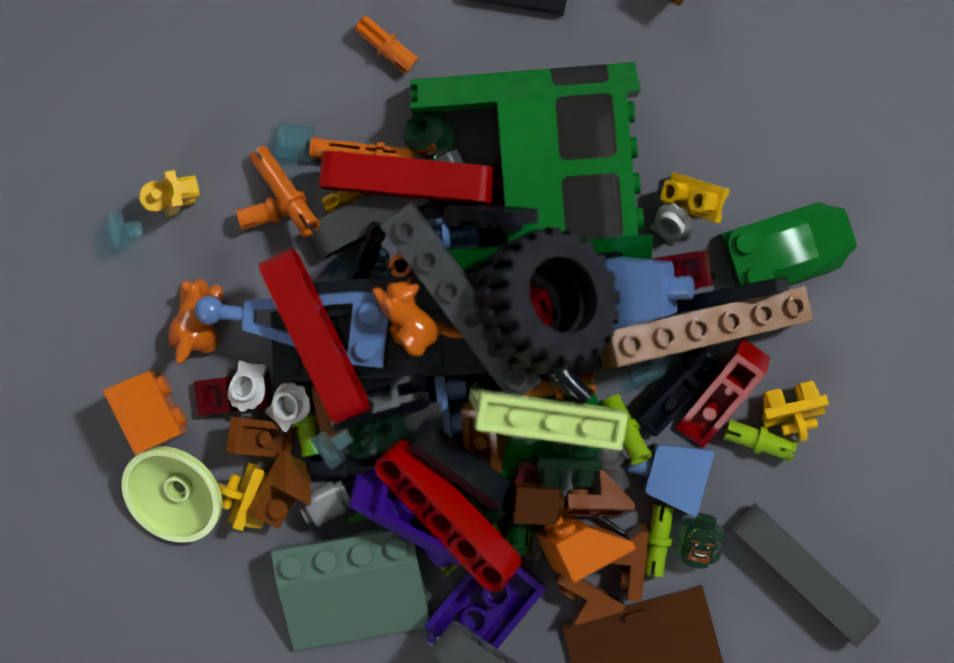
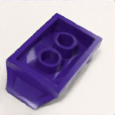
(382, 506)
(487, 612)

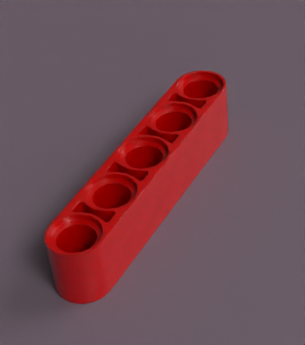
(406, 177)
(314, 336)
(449, 516)

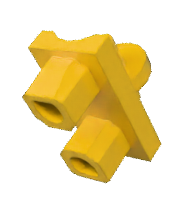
(169, 193)
(697, 196)
(808, 405)
(249, 486)

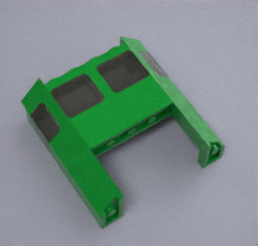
(559, 149)

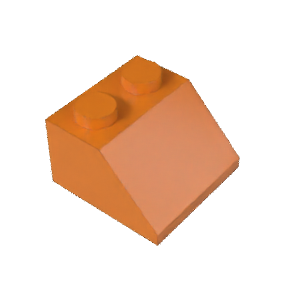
(146, 411)
(579, 547)

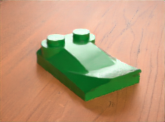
(790, 245)

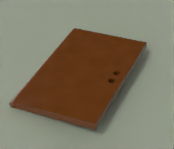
(666, 631)

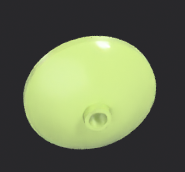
(171, 494)

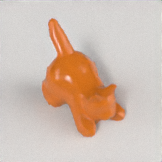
(411, 325)
(186, 330)

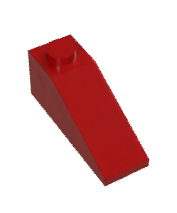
(724, 392)

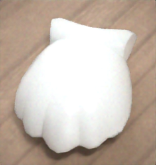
(672, 223)
(247, 386)
(289, 405)

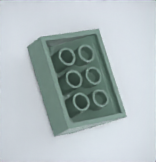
(350, 588)

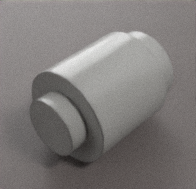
(326, 503)

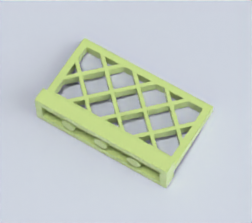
(548, 419)

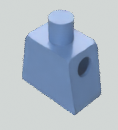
(647, 289)
(675, 475)

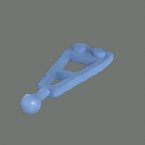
(367, 328)

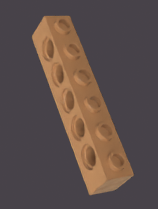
(707, 327)

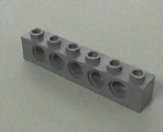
(451, 291)

